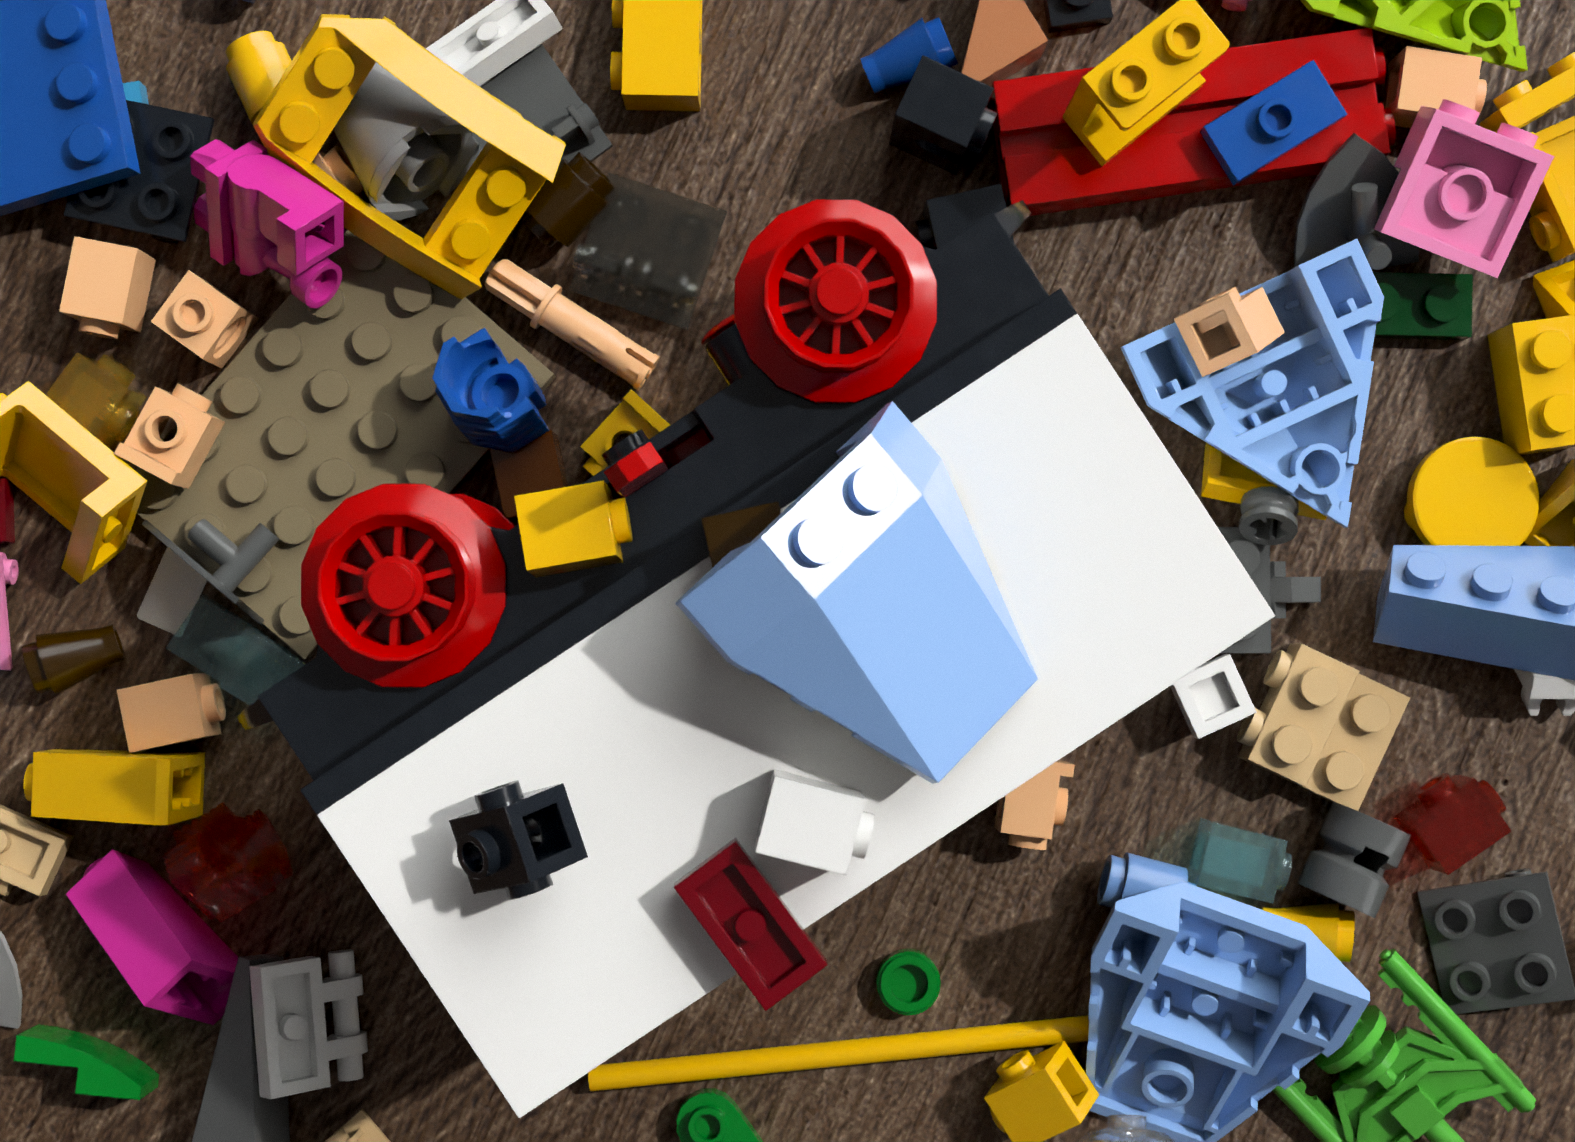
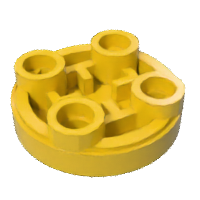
(1472, 495)

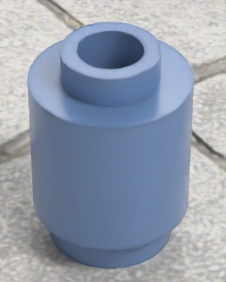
(1134, 876)

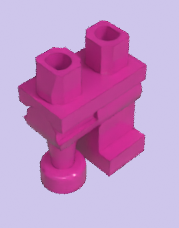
(269, 218)

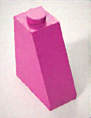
(155, 938)

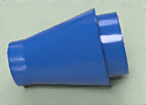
(898, 58)

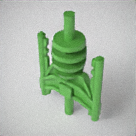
(1405, 1080)

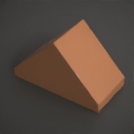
(1002, 40)

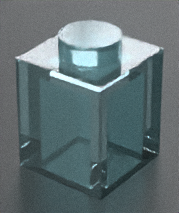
(1239, 861)

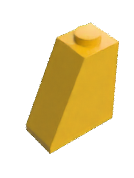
(116, 785)

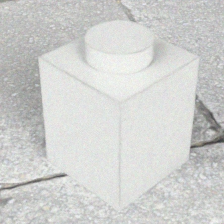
(813, 823)

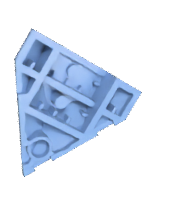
(1297, 402)

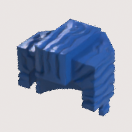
(487, 396)

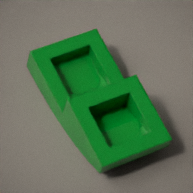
(101, 1065)

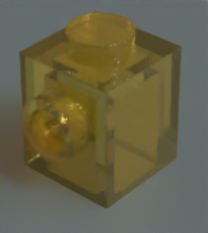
(99, 396)

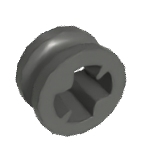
(1268, 516)

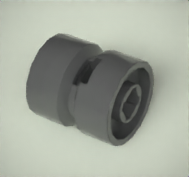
(1354, 859)

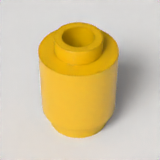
(256, 68)

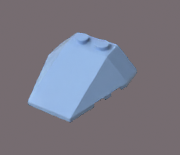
(873, 605)
(1208, 1009)

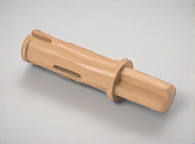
(571, 322)

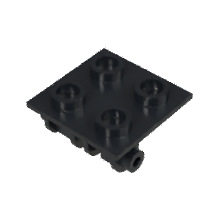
(165, 192)

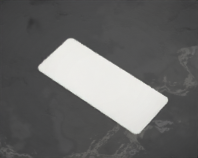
(171, 593)

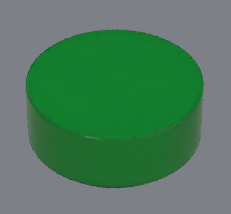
(908, 981)

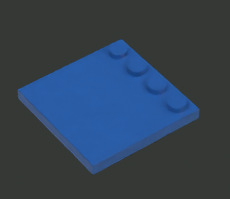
(60, 102)

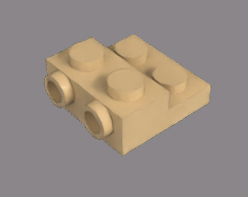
(1321, 725)

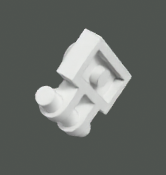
(292, 1024)

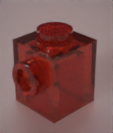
(1453, 820)

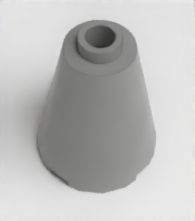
(402, 145)

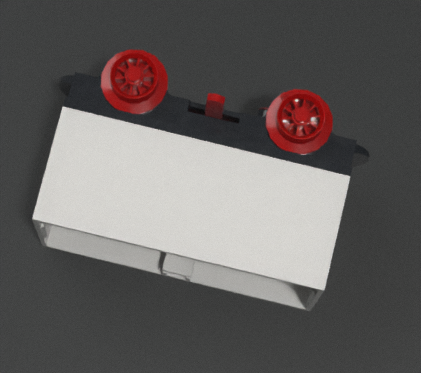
(470, 673)

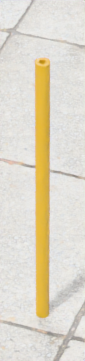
(838, 1053)

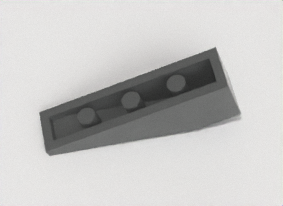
(231, 1098)

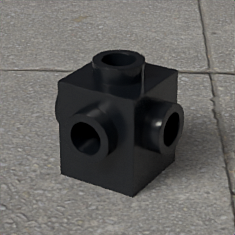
(517, 839)

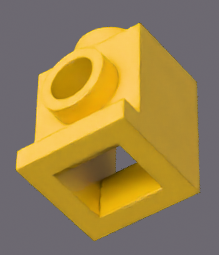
(627, 417)

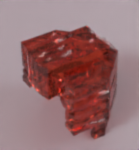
(227, 861)

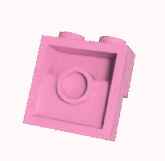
(1463, 187)

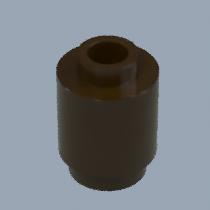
(569, 203)

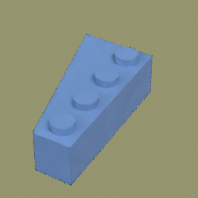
(1482, 604)

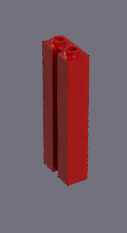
(1055, 171)

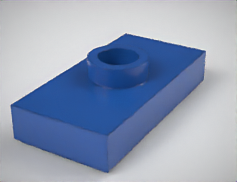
(1273, 122)

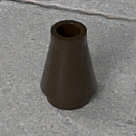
(70, 656)

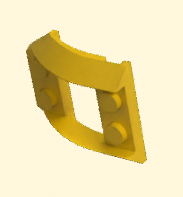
(489, 197)

